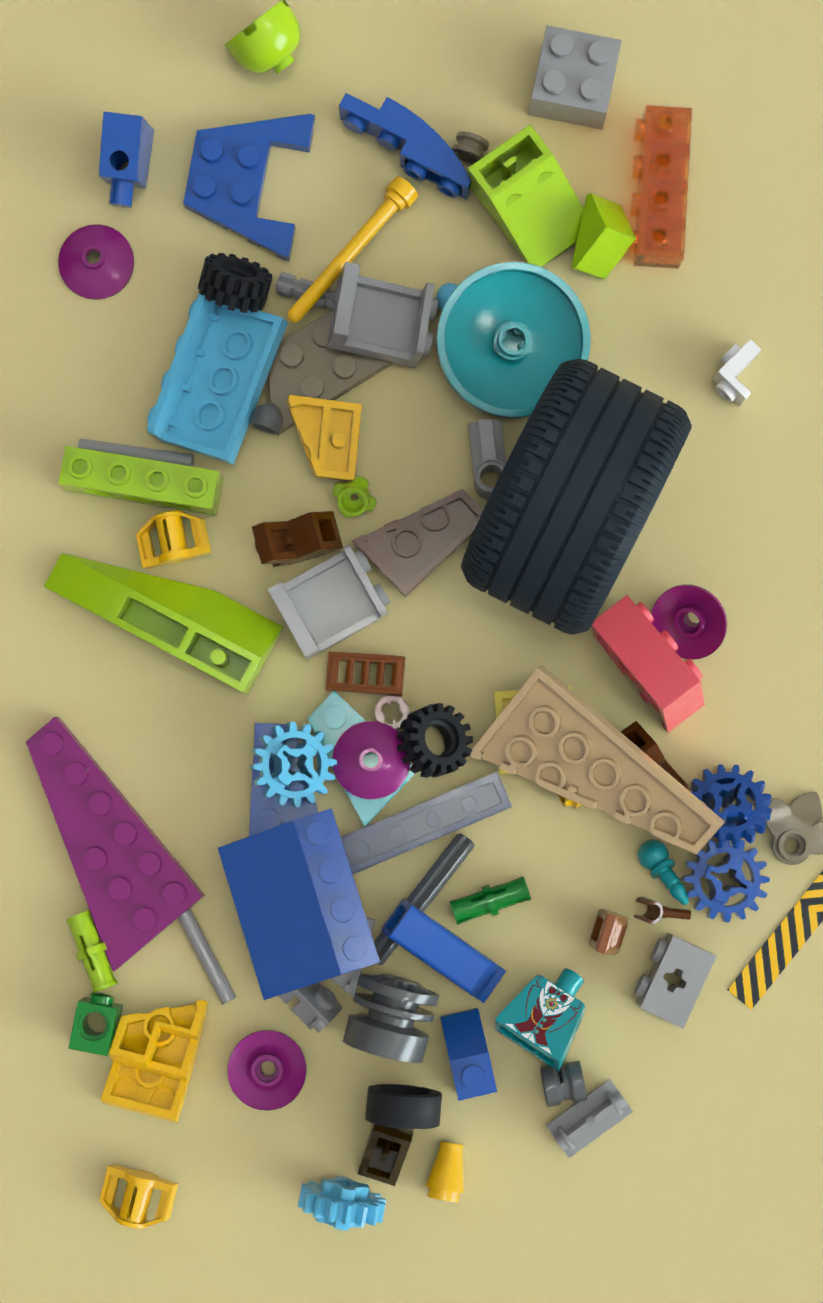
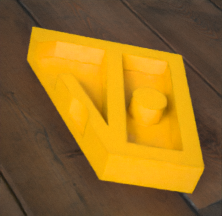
(328, 434)

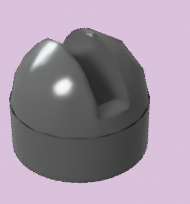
(267, 418)

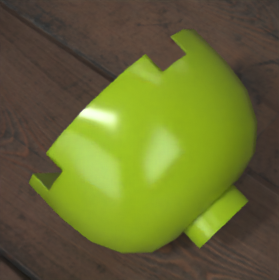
(267, 41)

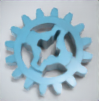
(305, 752)
(342, 1203)

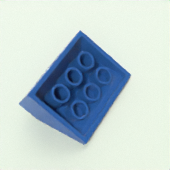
(298, 904)

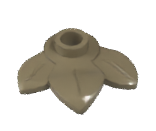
(799, 822)

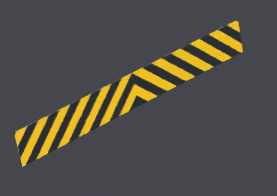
(780, 946)

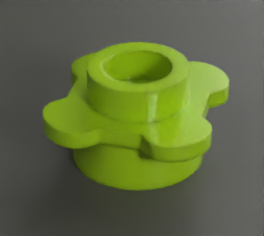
(354, 507)

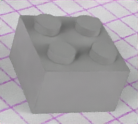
(574, 77)

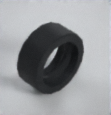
(403, 1106)

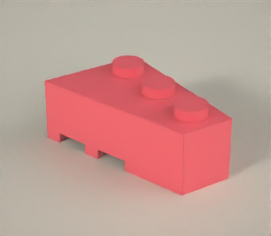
(650, 661)

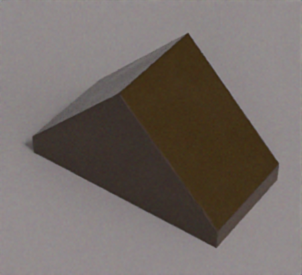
(385, 1153)

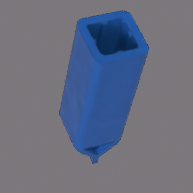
(443, 950)

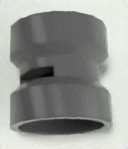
(564, 1084)

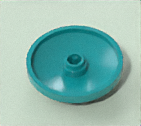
(508, 336)

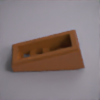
(397, 673)
(608, 932)

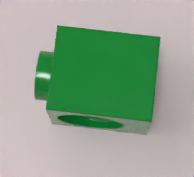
(86, 1039)

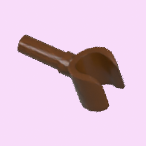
(656, 911)

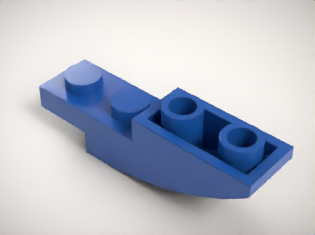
(422, 148)

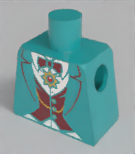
(544, 1017)

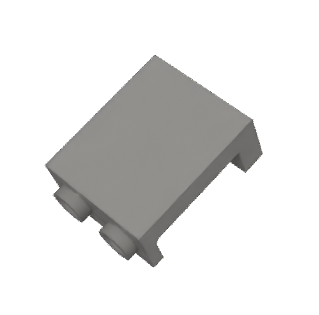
(381, 318)
(330, 602)

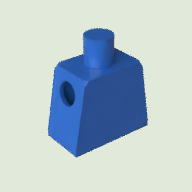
(125, 140)

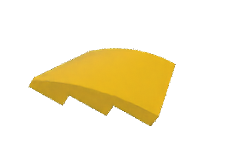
(154, 1060)

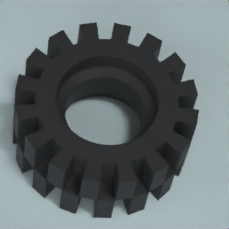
(234, 282)
(451, 731)

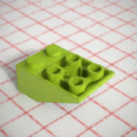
(528, 197)

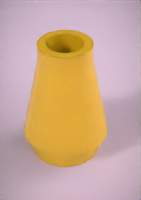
(446, 1174)

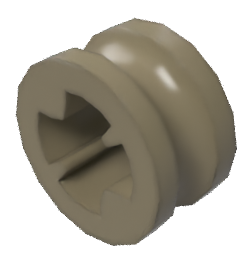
(470, 147)

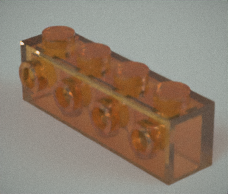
(662, 186)

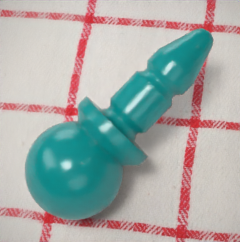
(655, 857)

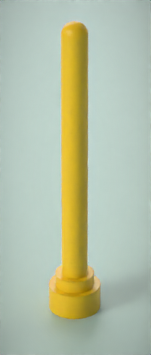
(398, 196)

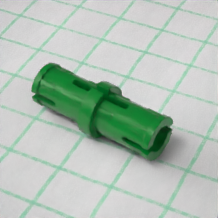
(490, 900)

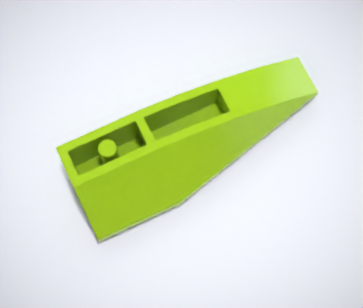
(172, 615)

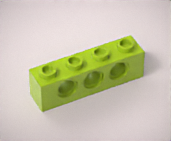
(141, 480)

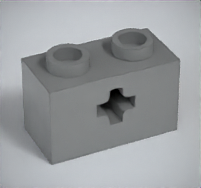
(678, 1000)

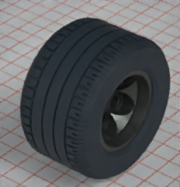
(574, 495)

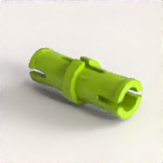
(91, 951)

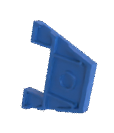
(230, 177)

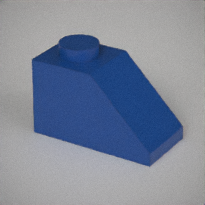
(468, 1054)

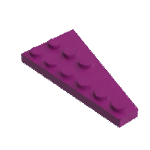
(119, 861)

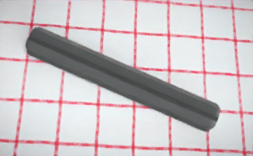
(430, 886)

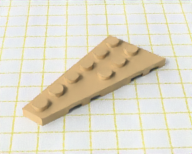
(581, 756)

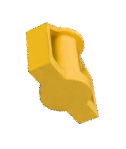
(172, 539)
(137, 1196)

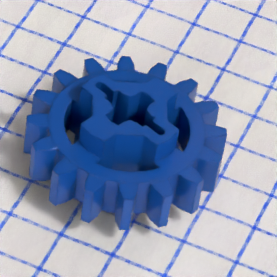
(740, 819)
(719, 896)

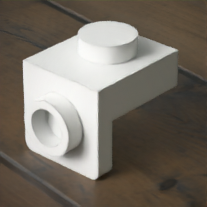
(735, 362)

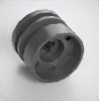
(390, 1018)

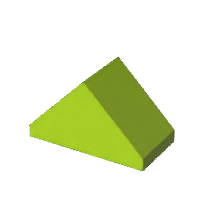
(601, 237)

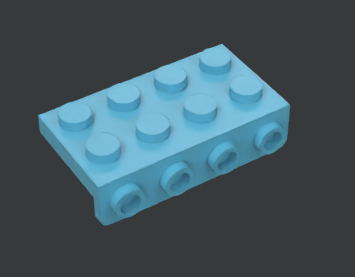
(215, 379)

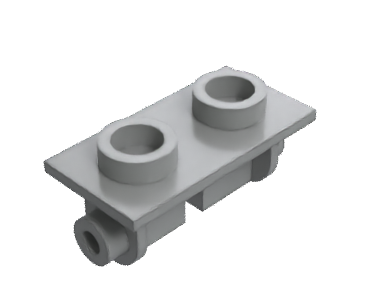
(316, 1005)
(589, 1118)

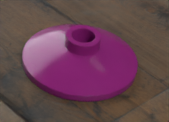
(101, 278)
(692, 638)
(351, 770)
(264, 1090)

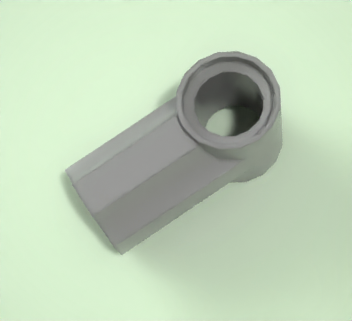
(486, 452)

